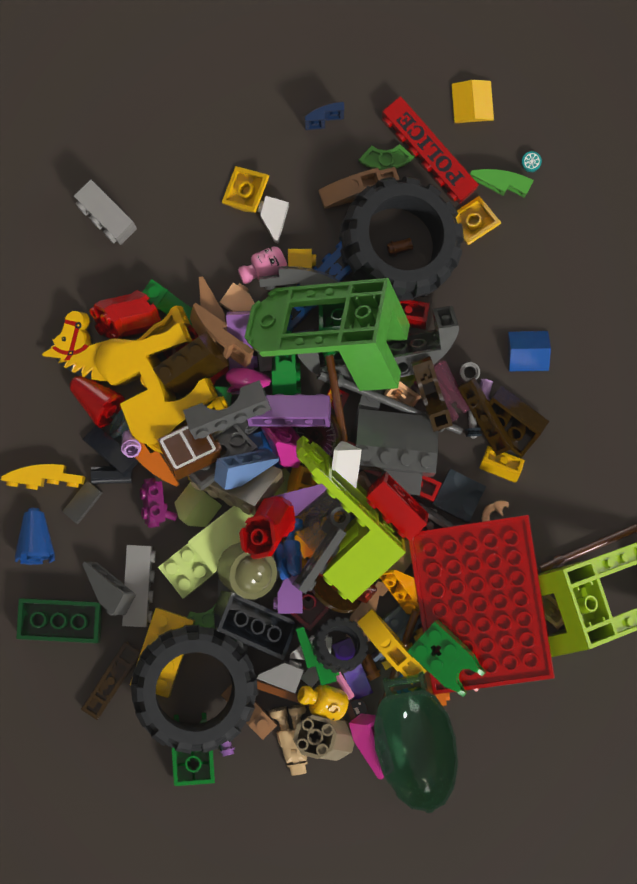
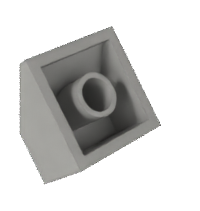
(283, 675)

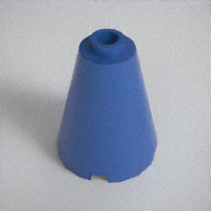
(34, 539)

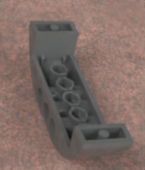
(417, 346)

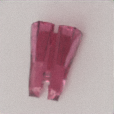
(449, 389)

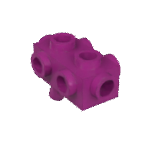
(153, 501)

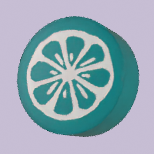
(531, 161)

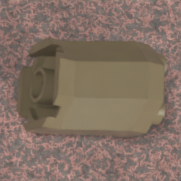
(323, 738)

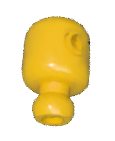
(324, 701)

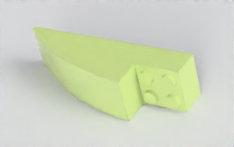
(200, 557)

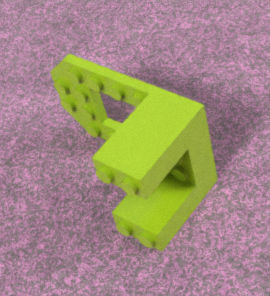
(370, 541)
(584, 603)

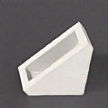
(347, 461)

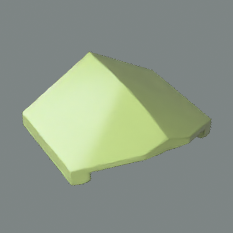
(196, 507)

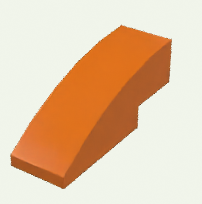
(156, 465)

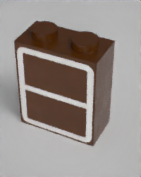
(186, 454)

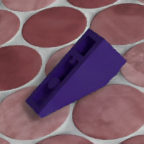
(357, 678)

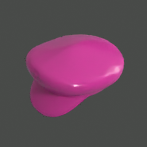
(242, 376)

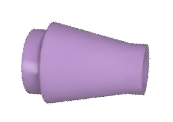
(130, 446)

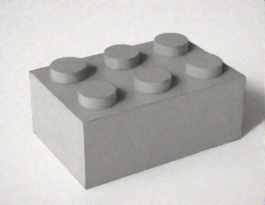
(104, 213)

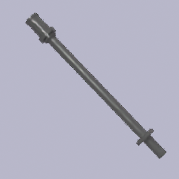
(323, 375)

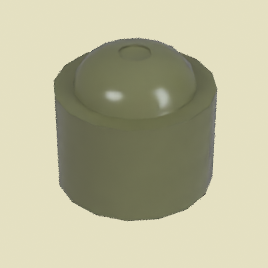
(246, 575)

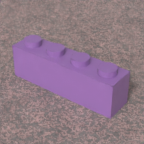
(237, 325)
(295, 411)

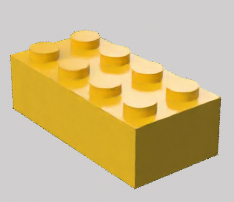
(162, 622)

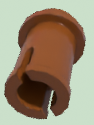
(399, 246)
(370, 668)

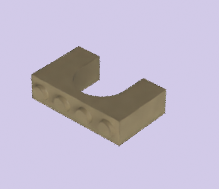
(250, 494)

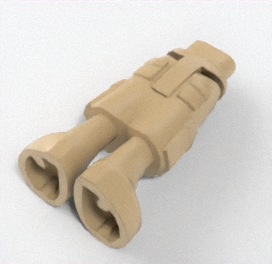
(285, 735)

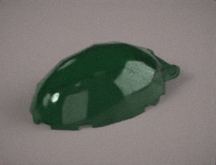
(416, 744)

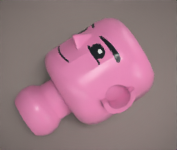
(263, 264)

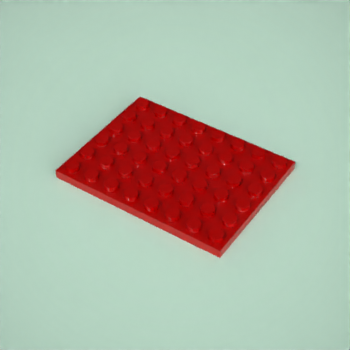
(489, 595)

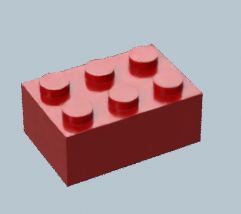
(397, 506)

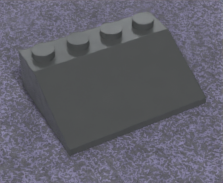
(396, 442)

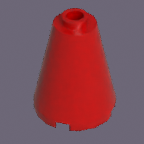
(96, 399)

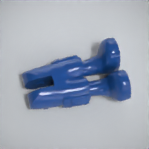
(288, 554)

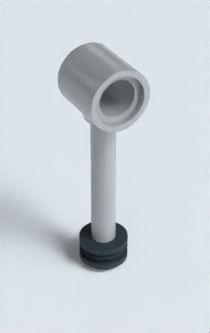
(472, 431)

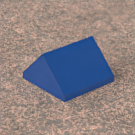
(529, 351)

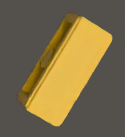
(502, 465)

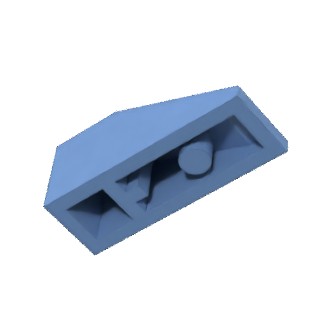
(241, 468)

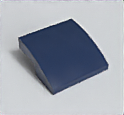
(317, 118)

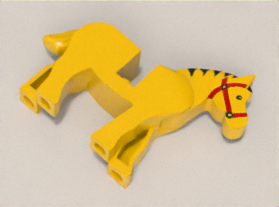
(123, 361)

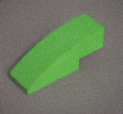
(502, 180)

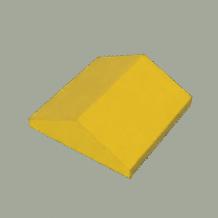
(472, 101)
(245, 189)
(476, 219)

